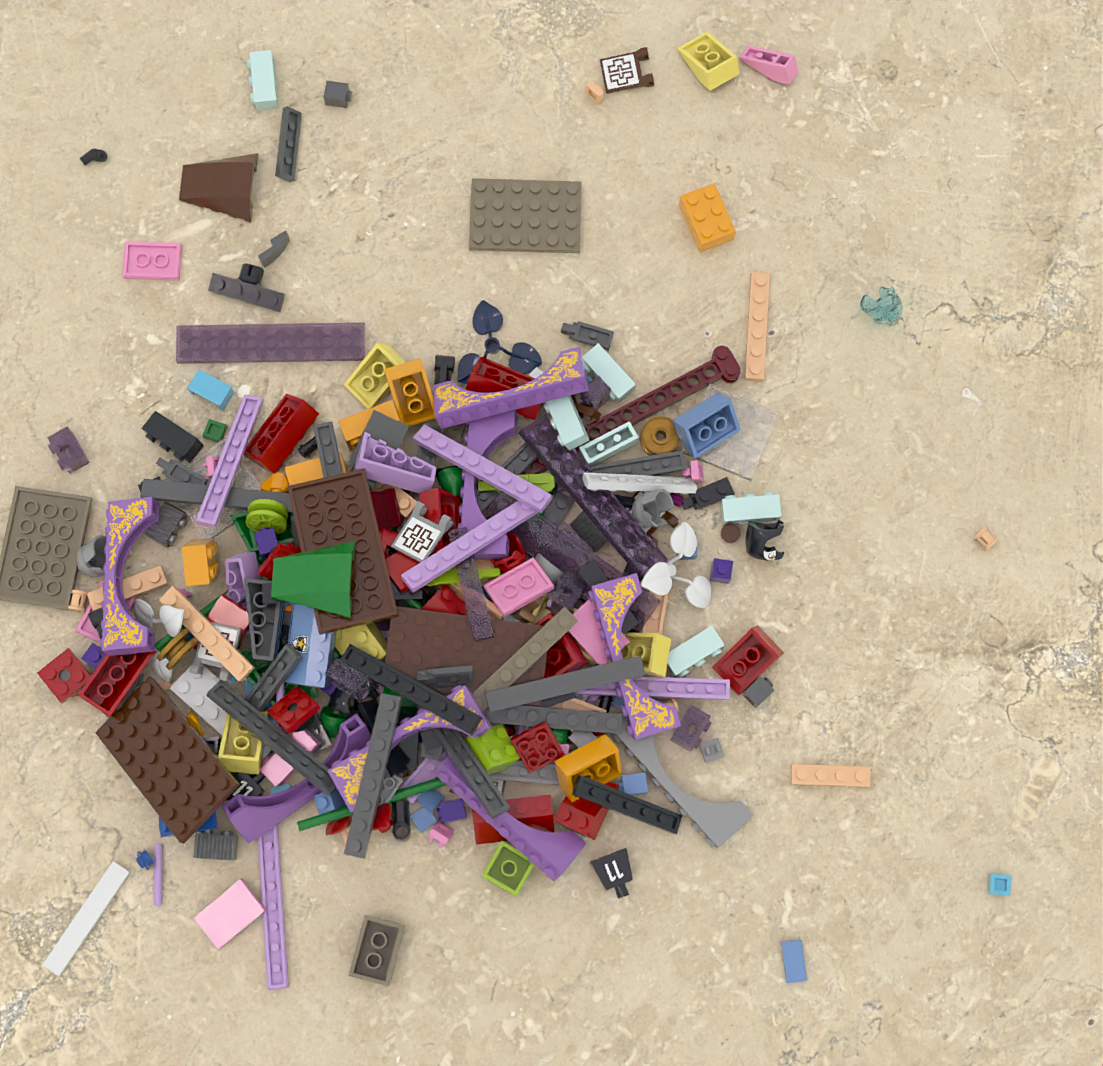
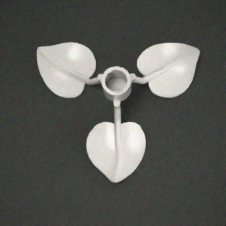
(660, 575)
(172, 621)

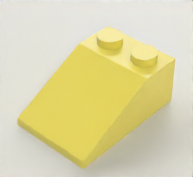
(710, 60)
(369, 380)
(653, 651)
(240, 748)

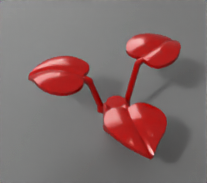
(381, 822)

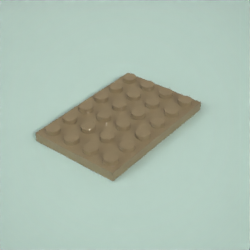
(525, 215)
(42, 547)

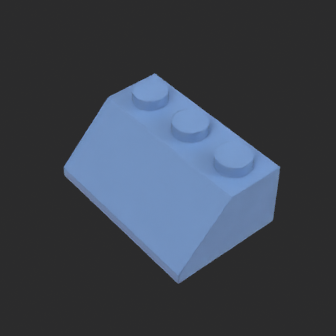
(707, 424)

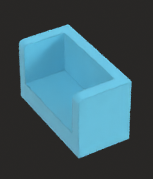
(211, 389)

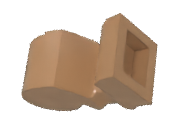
(524, 613)

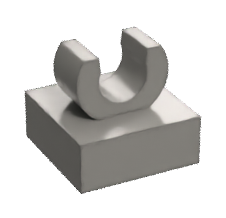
(711, 750)

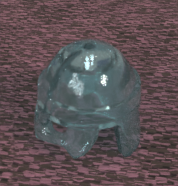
(885, 309)

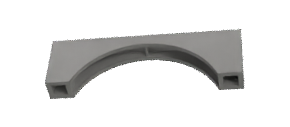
(714, 820)

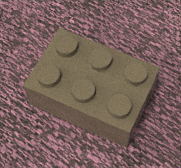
(377, 950)

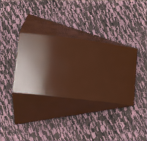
(221, 185)

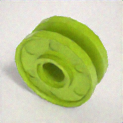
(267, 513)

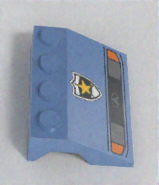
(299, 628)

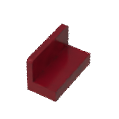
(386, 508)

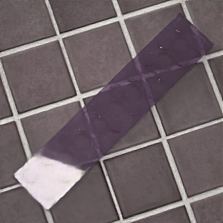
(270, 343)
(598, 505)
(567, 554)

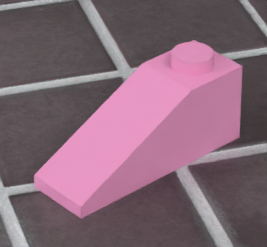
(773, 64)

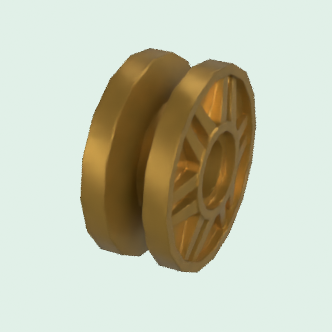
(655, 426)
(177, 649)

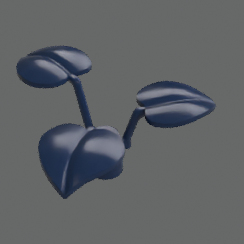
(487, 320)

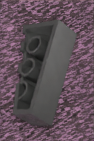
(262, 621)

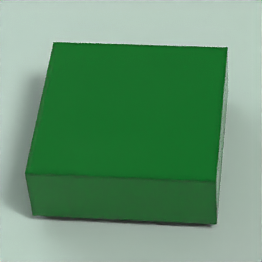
(214, 431)

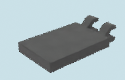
(381, 428)

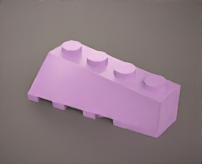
(393, 466)
(237, 568)

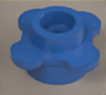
(144, 859)

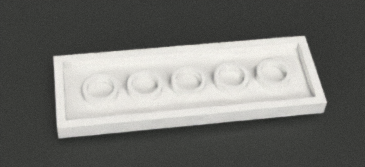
(193, 690)

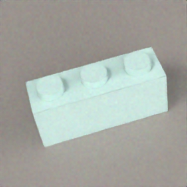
(263, 80)
(600, 363)
(567, 422)
(609, 444)
(750, 508)
(694, 652)

